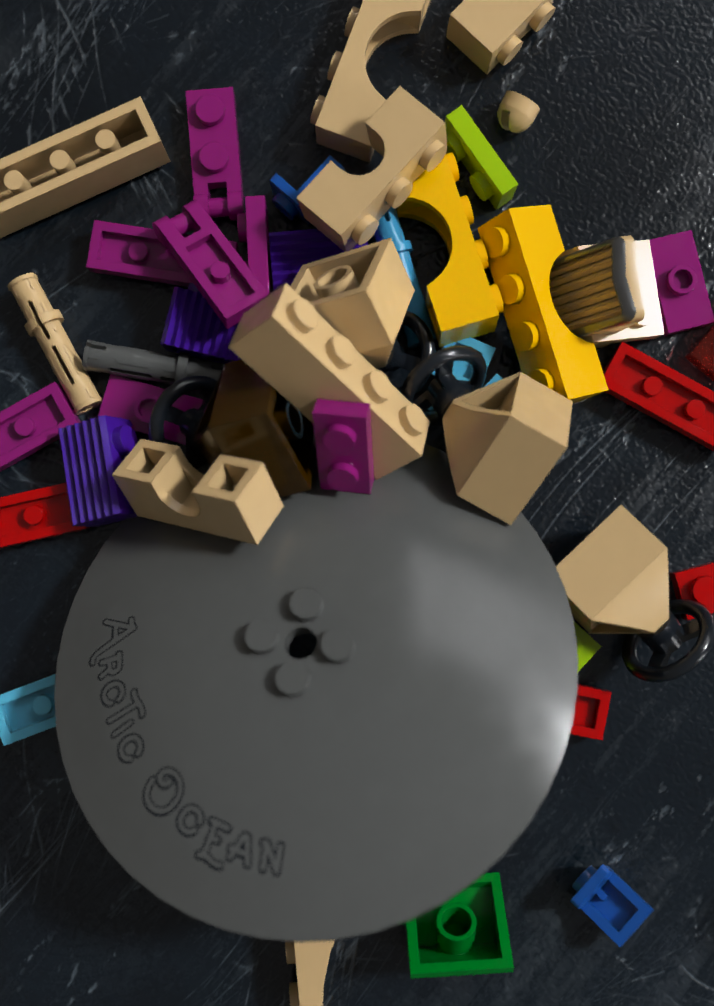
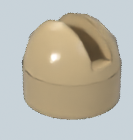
(516, 112)

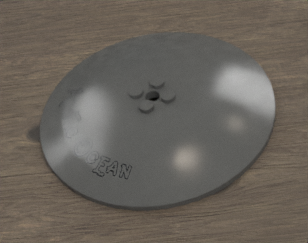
(333, 781)

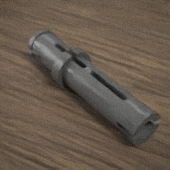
(145, 364)

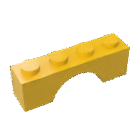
(520, 257)
(460, 298)

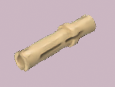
(47, 327)

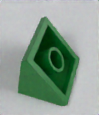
(462, 935)

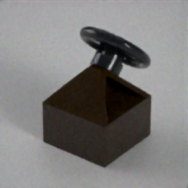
(241, 421)

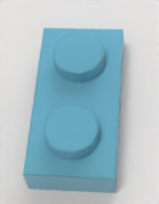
(27, 710)

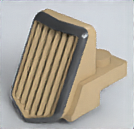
(607, 291)

